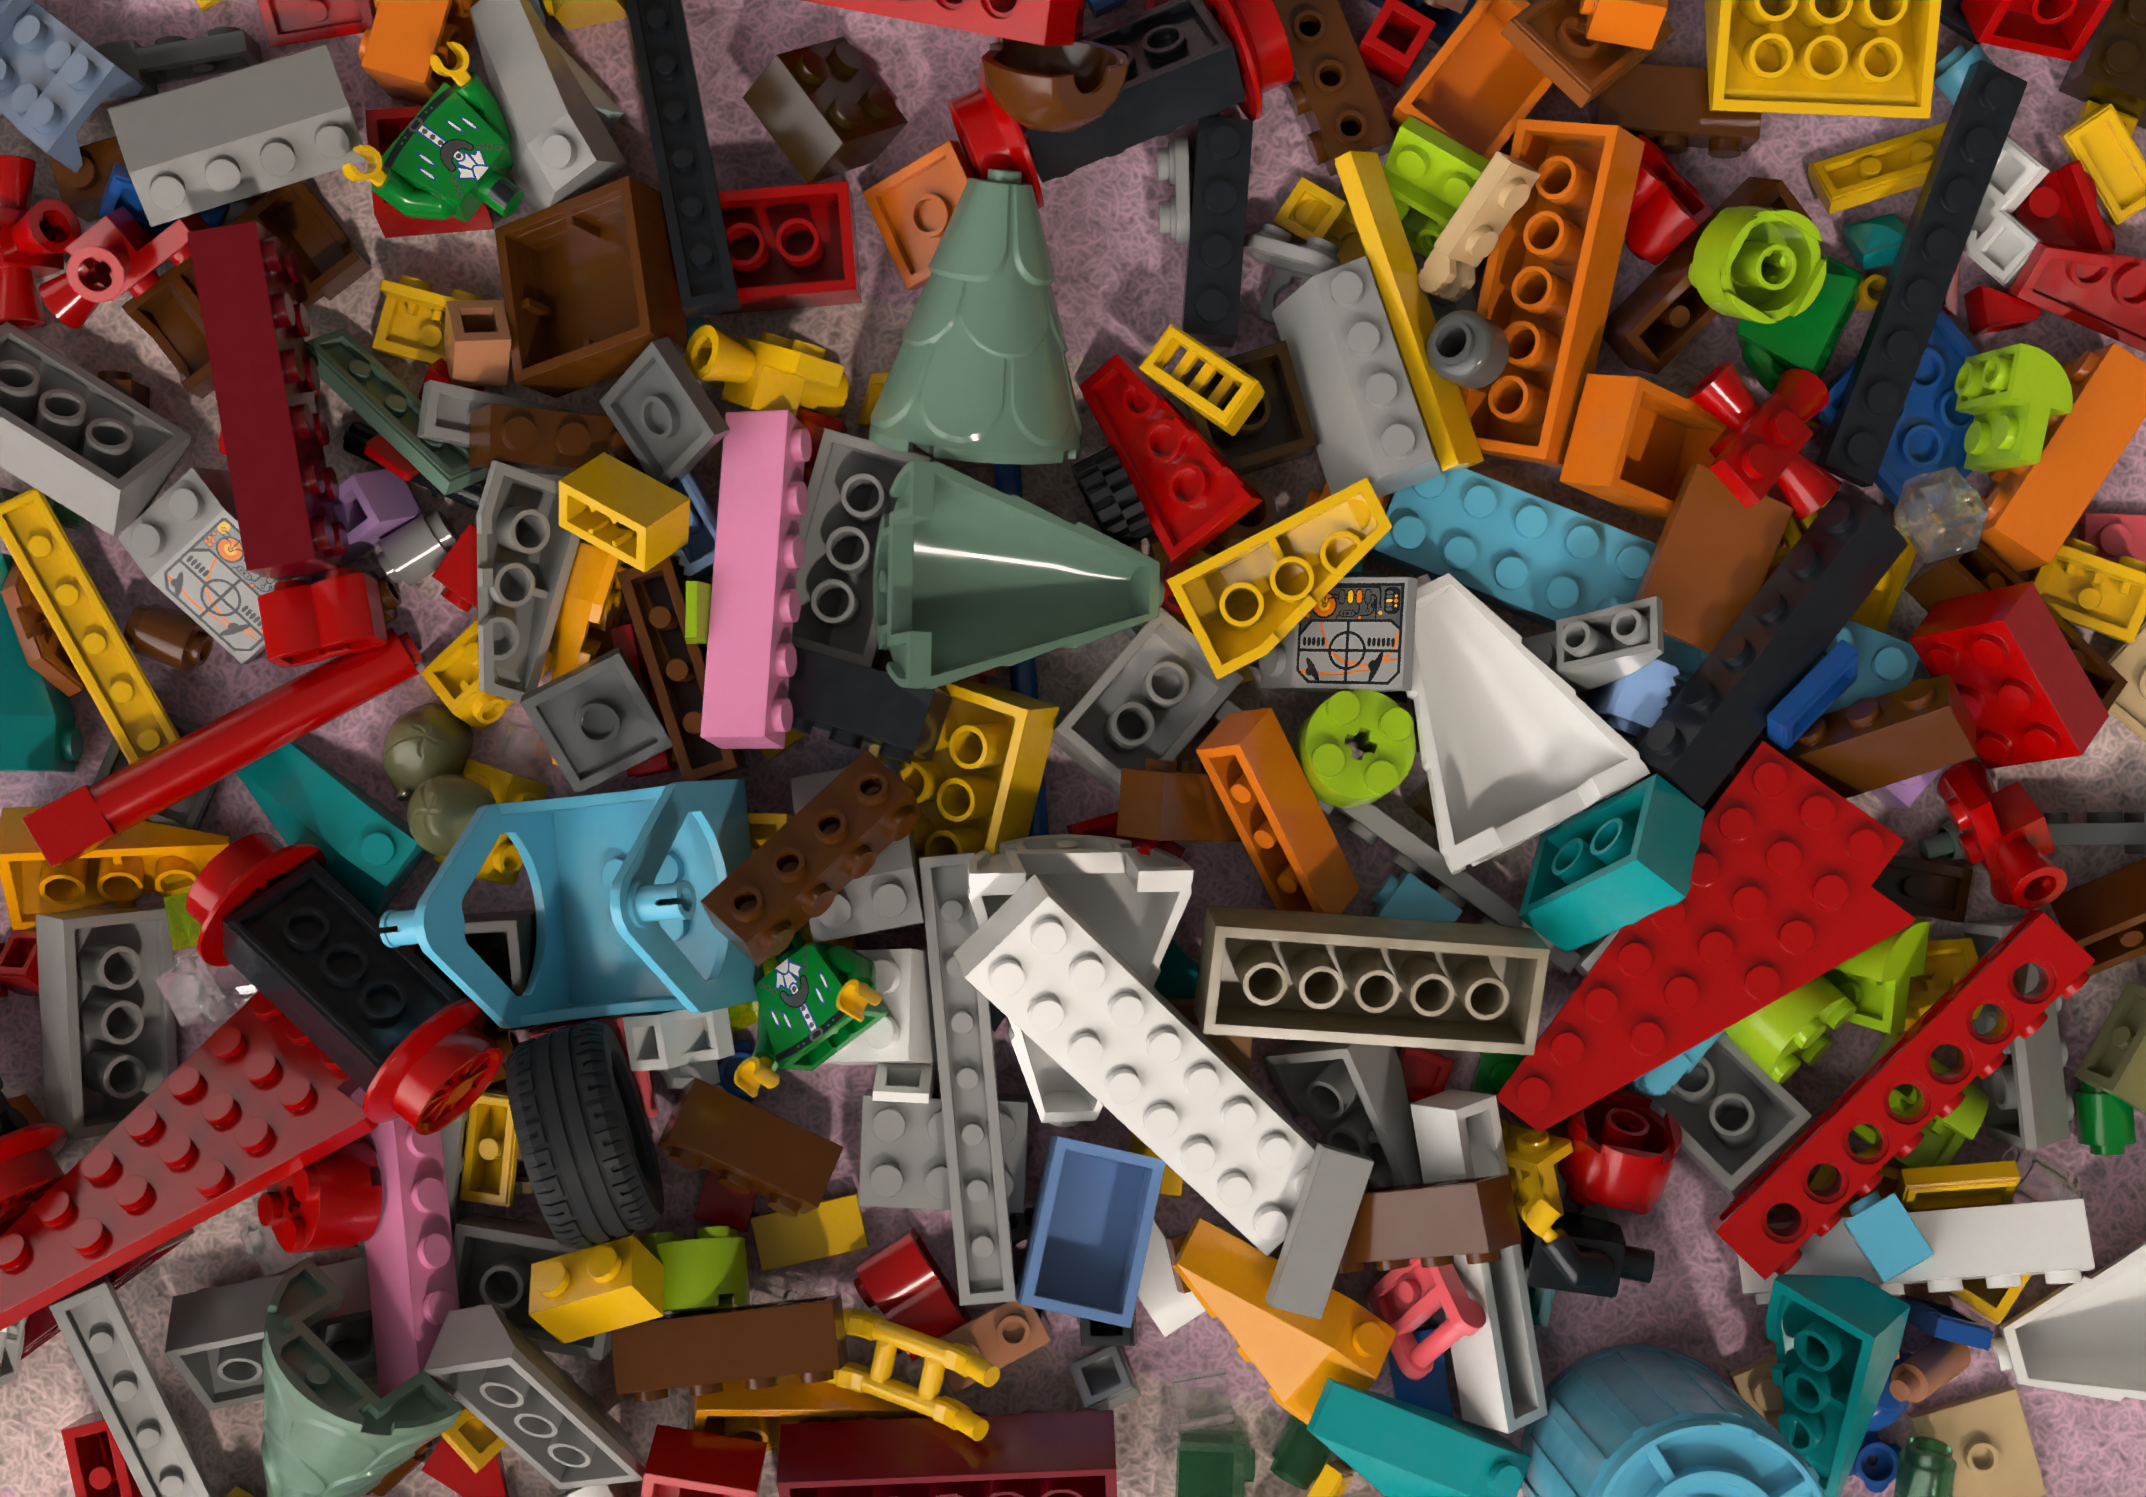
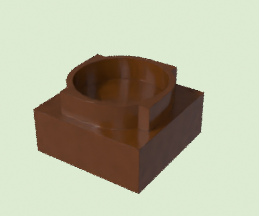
(589, 287)

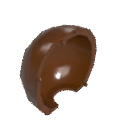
(1054, 84)

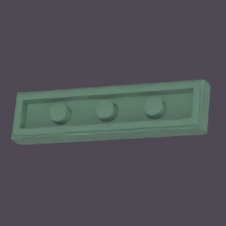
(389, 409)

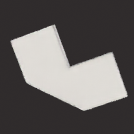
(1998, 238)

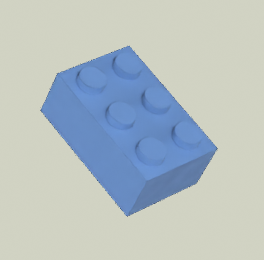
(1090, 1231)

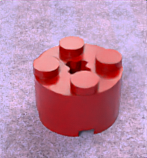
(1620, 1152)
(325, 1202)

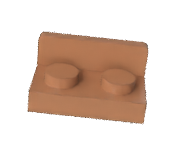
(1000, 1336)

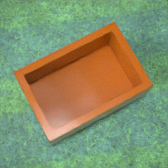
(1477, 83)
(1636, 443)

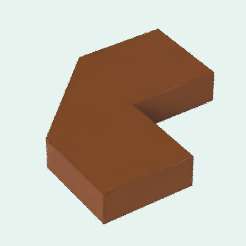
(36, 636)

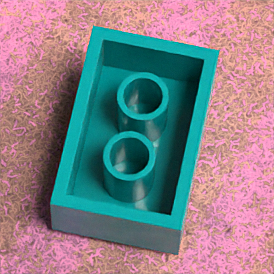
(1613, 864)

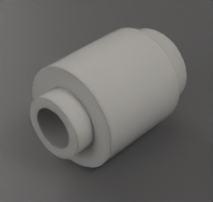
(417, 548)

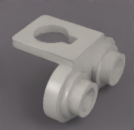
(1174, 167)
(1290, 261)

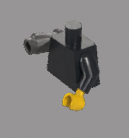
(1579, 1250)

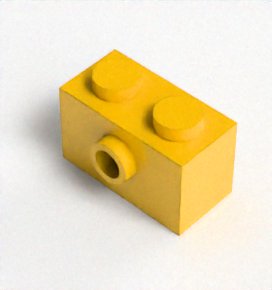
(624, 512)
(597, 1290)

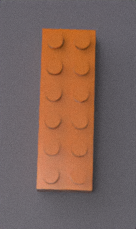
(1553, 285)

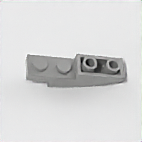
(1602, 643)

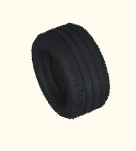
(584, 1135)

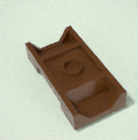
(300, 220)

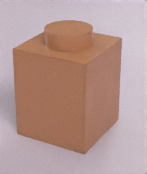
(477, 343)

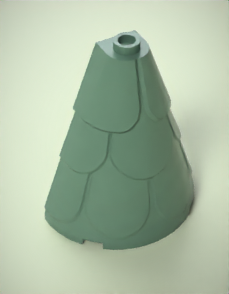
(985, 344)
(994, 580)
(320, 1419)

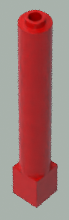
(216, 750)

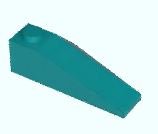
(34, 713)
(313, 804)
(1832, 1364)
(1414, 1449)

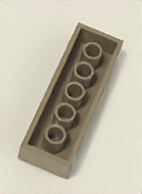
(1370, 980)

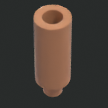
(1928, 1370)

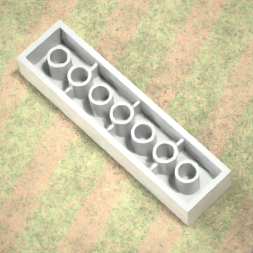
(1141, 1060)

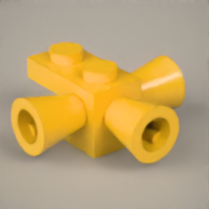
(768, 372)

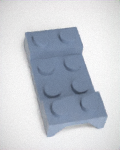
(52, 79)

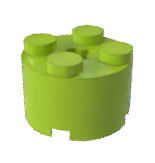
(1758, 263)
(1382, 733)
(1793, 1028)
(702, 1270)

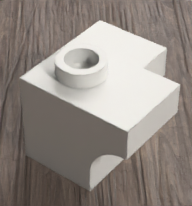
(679, 1044)

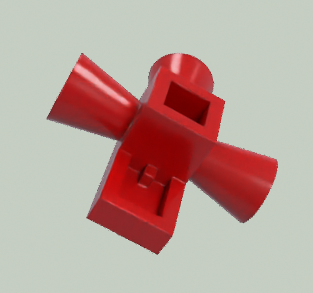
(29, 242)
(112, 260)
(1767, 437)
(2003, 834)

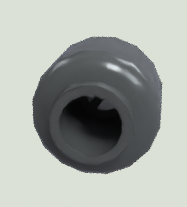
(1467, 349)

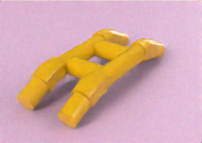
(937, 1355)

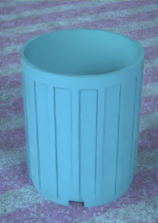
(1656, 1427)

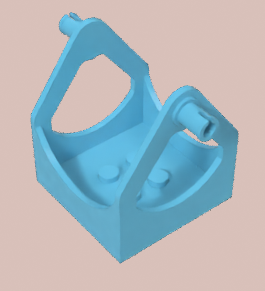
(612, 899)

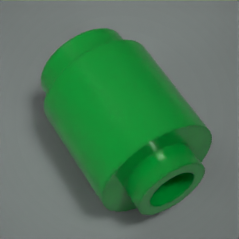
(2103, 1121)

